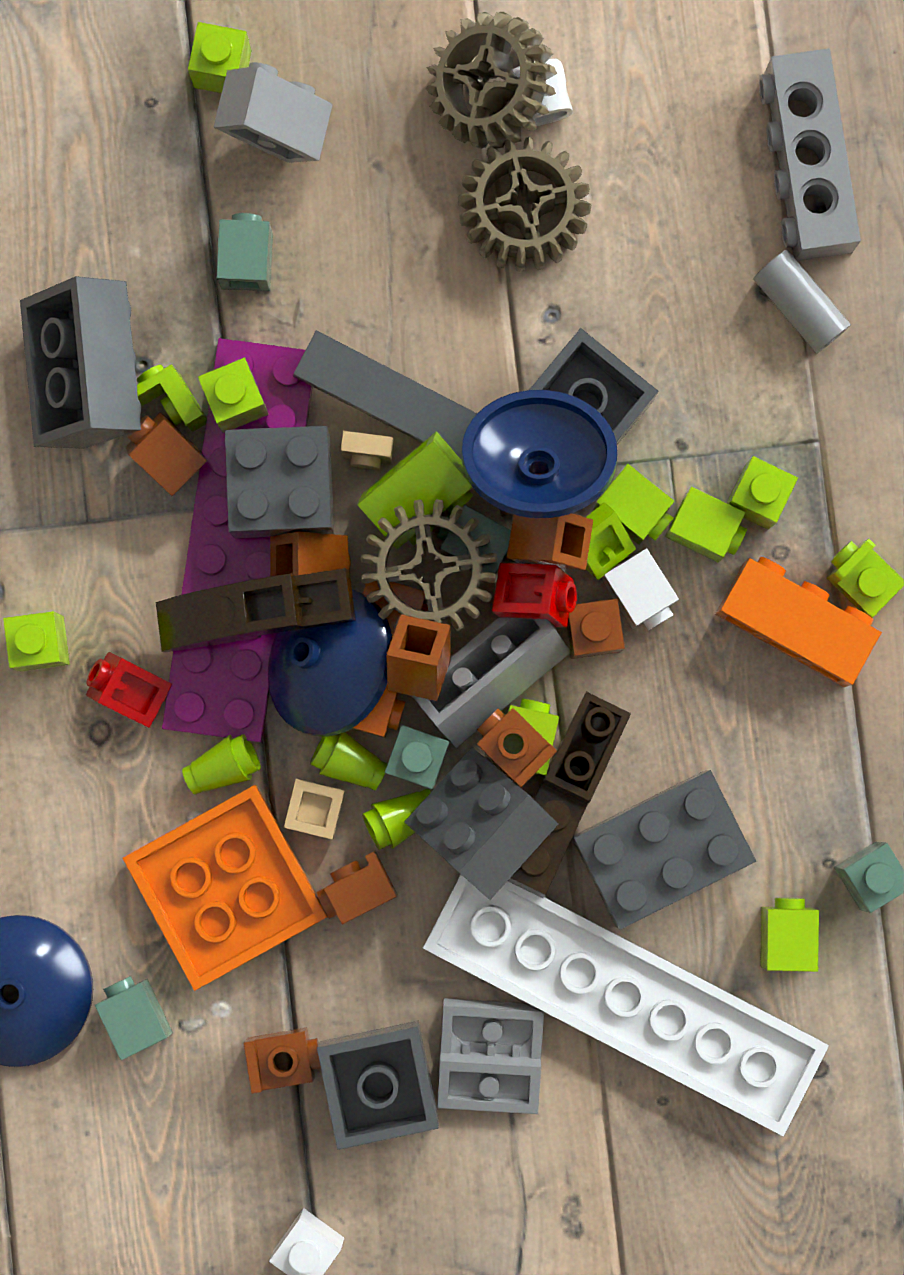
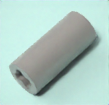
(801, 301)

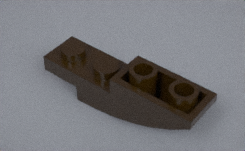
(255, 609)
(571, 785)

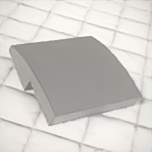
(490, 1056)

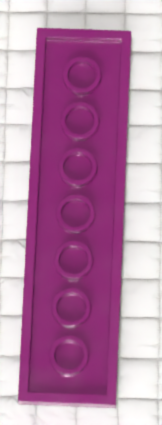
(226, 685)

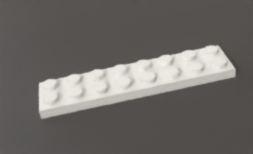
(630, 1000)

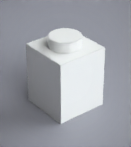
(641, 591)
(307, 1247)

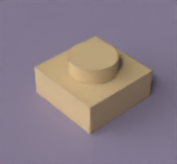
(367, 450)
(314, 809)

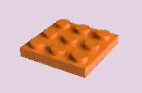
(225, 887)

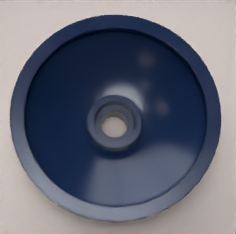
(545, 436)
(331, 674)
(52, 989)

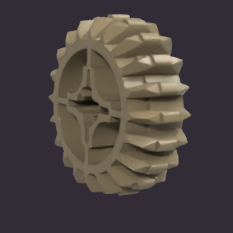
(492, 42)
(507, 211)
(423, 533)

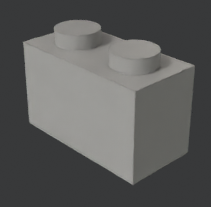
(273, 113)

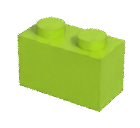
(425, 475)

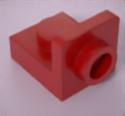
(534, 593)
(127, 688)

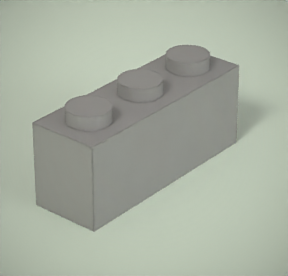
(493, 673)

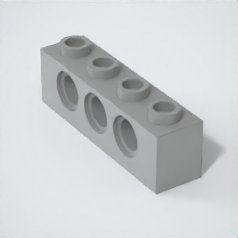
(811, 80)

